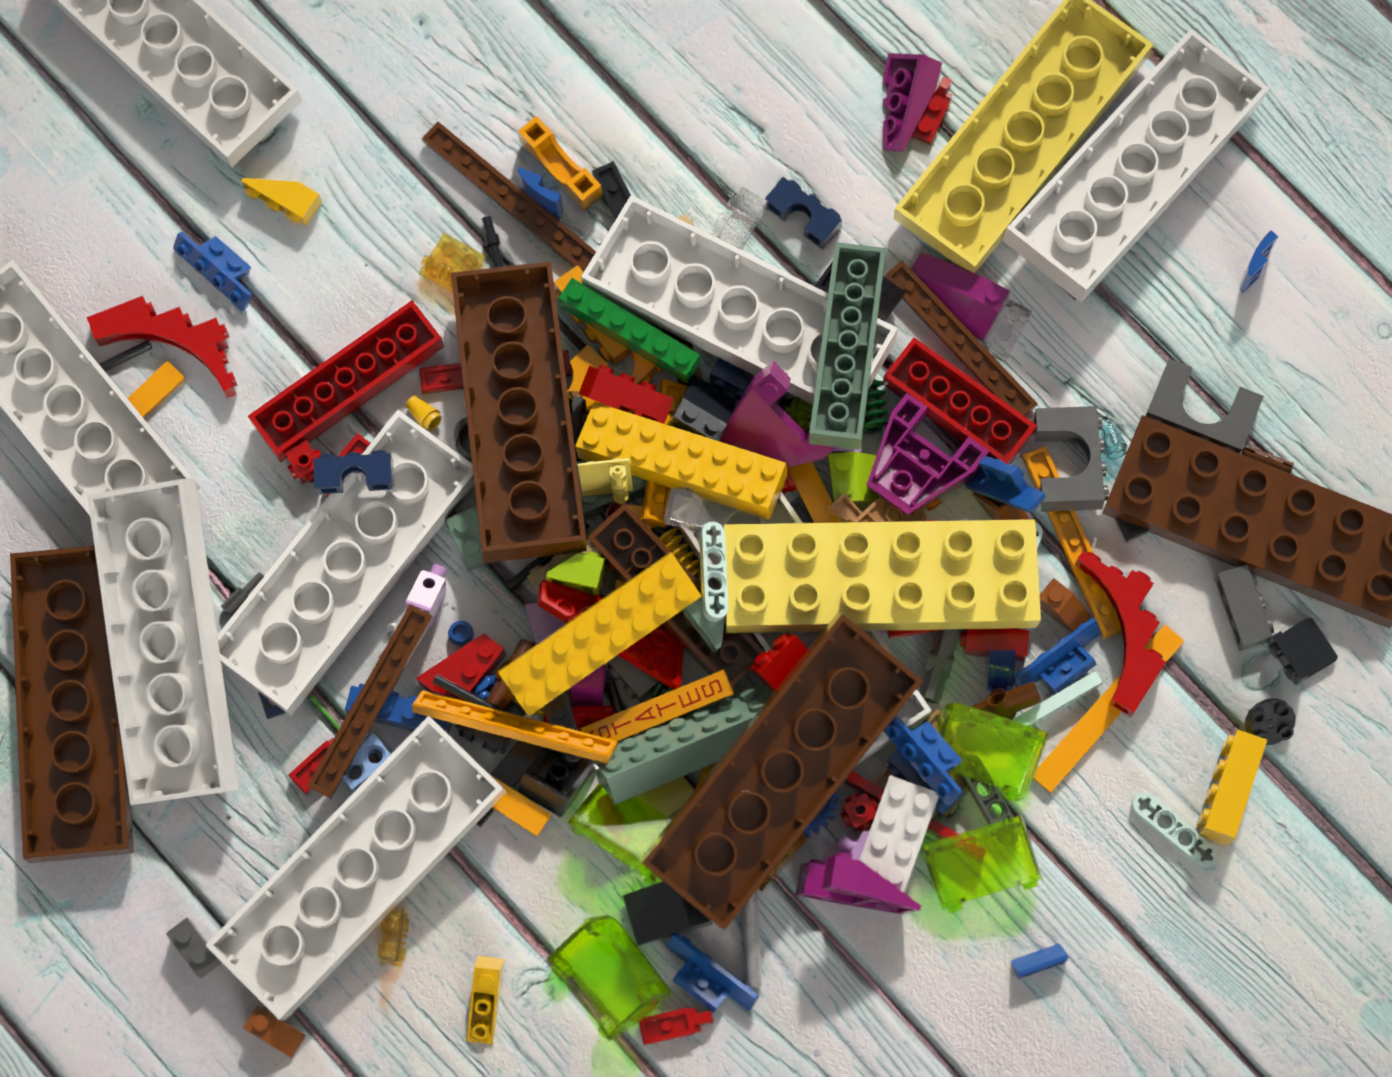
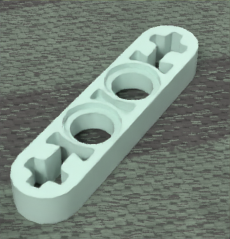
(713, 571)
(1060, 700)
(1177, 826)

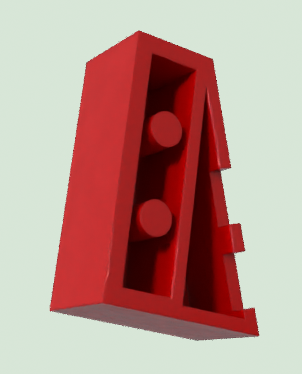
(625, 394)
(465, 666)

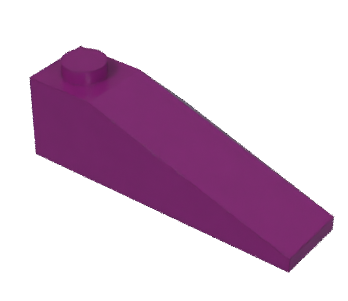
(909, 87)
(967, 295)

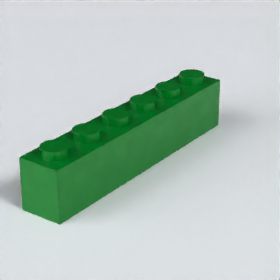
(629, 330)

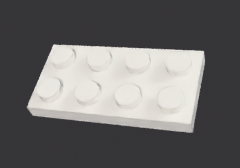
(899, 830)

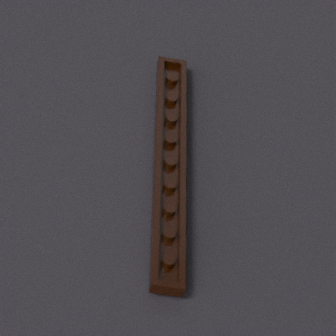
(508, 196)

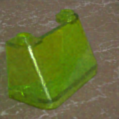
(992, 748)
(620, 828)
(982, 863)
(610, 974)

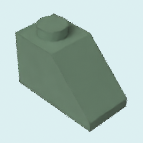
(709, 631)

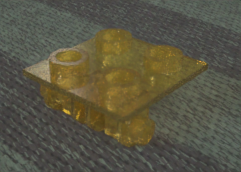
(448, 257)
(390, 949)

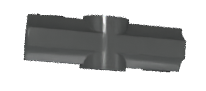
(939, 665)

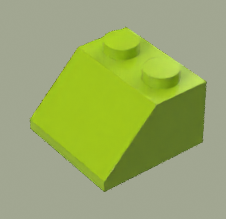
(850, 475)
(581, 572)

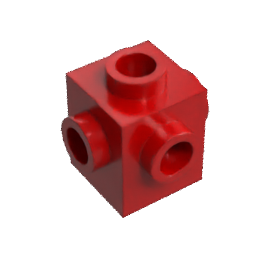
(302, 462)
(856, 821)

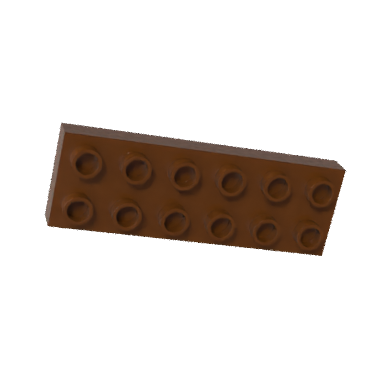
(518, 413)
(1258, 518)
(66, 711)
(780, 771)

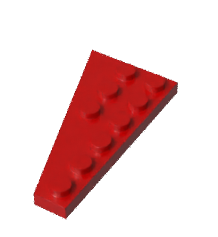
(654, 653)

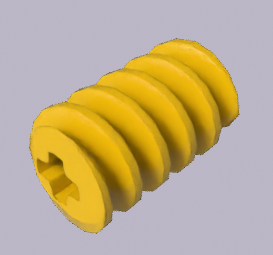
(679, 550)

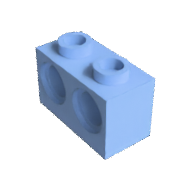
(362, 761)

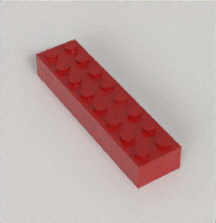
(347, 380)

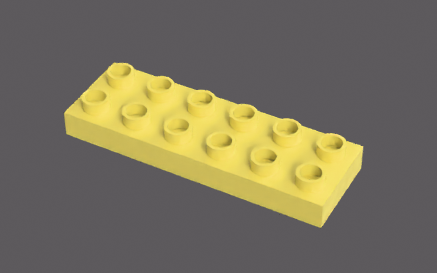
(1022, 132)
(882, 575)

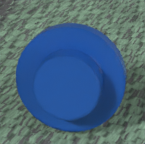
(460, 633)

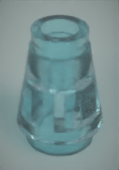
(1113, 440)

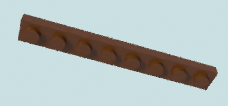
(960, 340)
(370, 701)

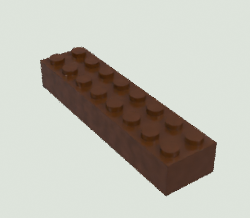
(630, 549)

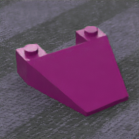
(765, 427)
(914, 471)
(851, 884)

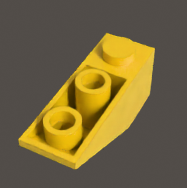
(289, 197)
(485, 999)

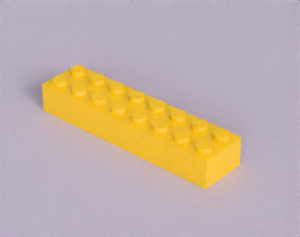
(683, 460)
(599, 634)

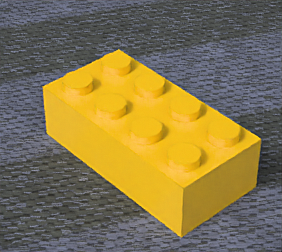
(1232, 787)

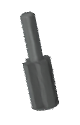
(233, 603)

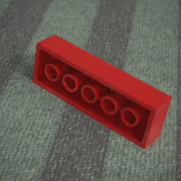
(959, 402)

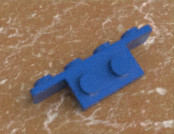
(218, 265)
(1005, 485)
(1062, 662)
(928, 755)
(707, 979)

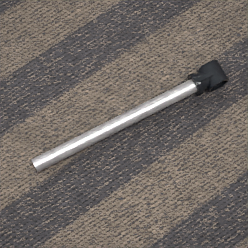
(752, 942)

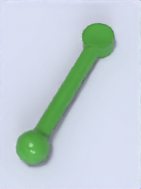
(324, 712)

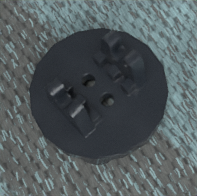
(1281, 719)

